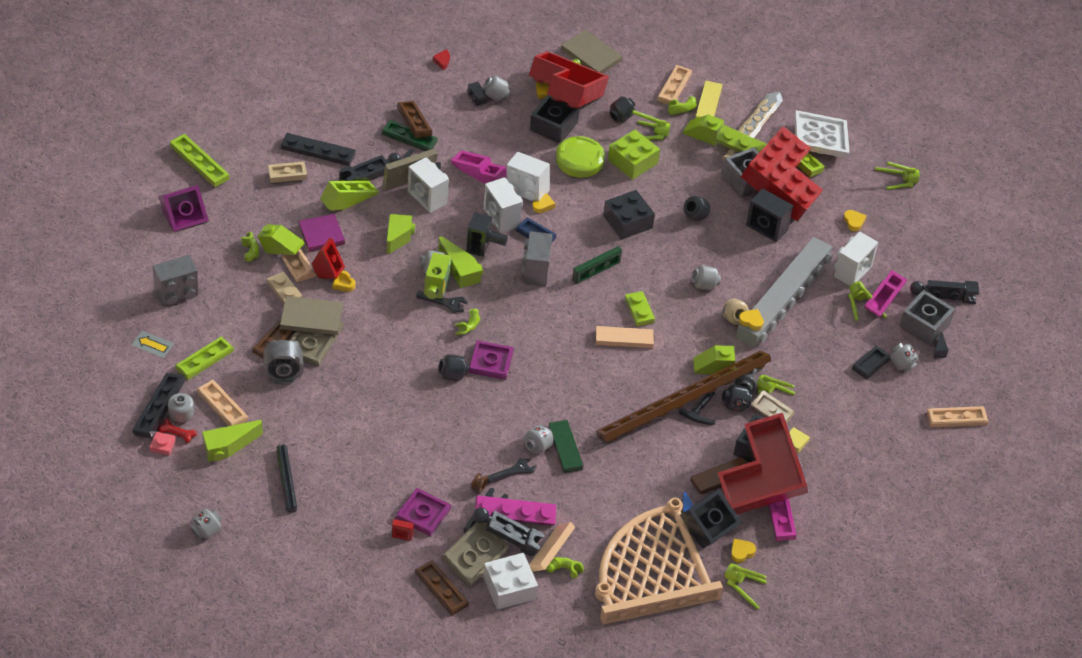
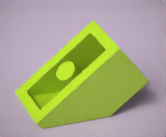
(704, 128)
(399, 231)
(279, 240)
(714, 359)

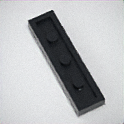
(318, 149)
(158, 405)

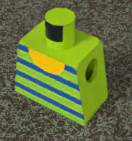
(437, 284)

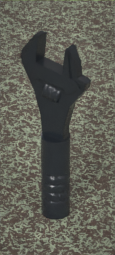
(451, 303)
(520, 467)

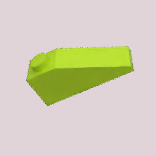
(344, 194)
(463, 265)
(228, 440)

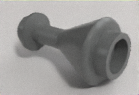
(748, 380)

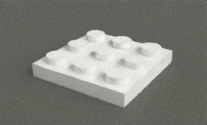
(822, 133)

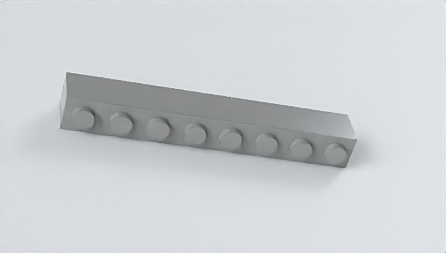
(787, 289)

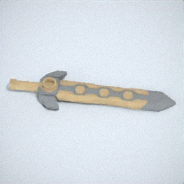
(759, 117)

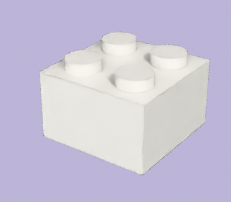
(528, 176)
(428, 184)
(502, 204)
(855, 258)
(510, 581)

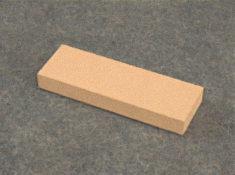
(674, 84)
(624, 337)
(222, 403)
(957, 416)
(551, 547)

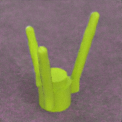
(661, 127)
(910, 175)
(859, 293)
(769, 384)
(737, 574)

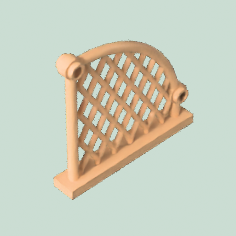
(653, 602)

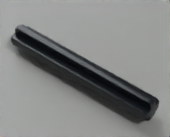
(286, 478)

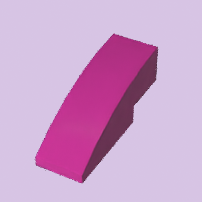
(479, 167)
(885, 293)

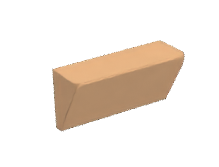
(299, 266)

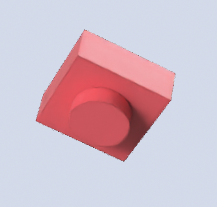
(162, 443)

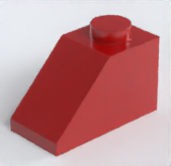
(328, 261)

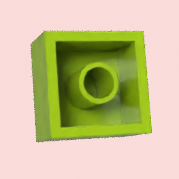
(633, 154)

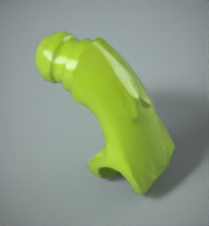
(679, 108)
(250, 241)
(473, 321)
(572, 566)

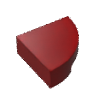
(442, 59)

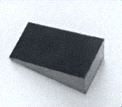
(941, 347)

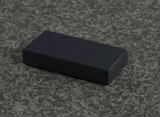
(871, 362)

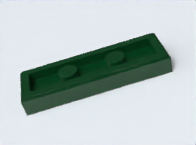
(403, 134)
(596, 265)
(565, 446)

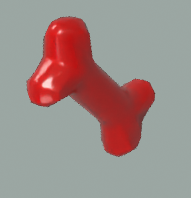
(186, 434)

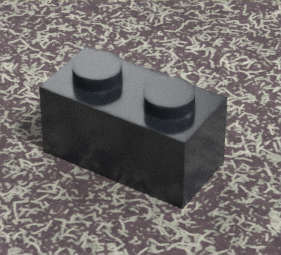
(477, 93)

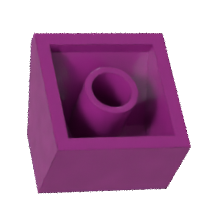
(183, 207)

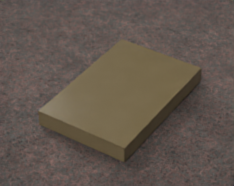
(591, 52)
(397, 172)
(311, 315)
(315, 345)
(472, 550)

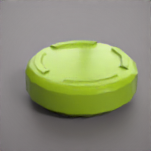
(580, 156)

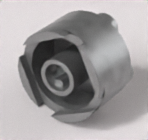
(283, 361)

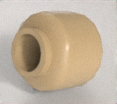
(732, 309)

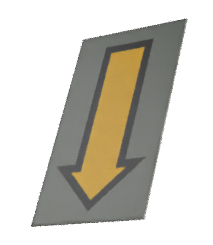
(152, 344)

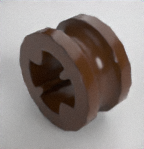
(479, 482)

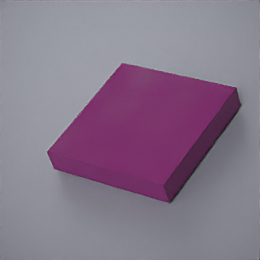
(319, 230)
(491, 360)
(424, 511)

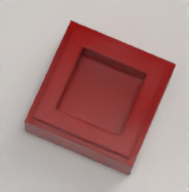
(402, 530)

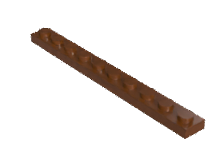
(679, 398)

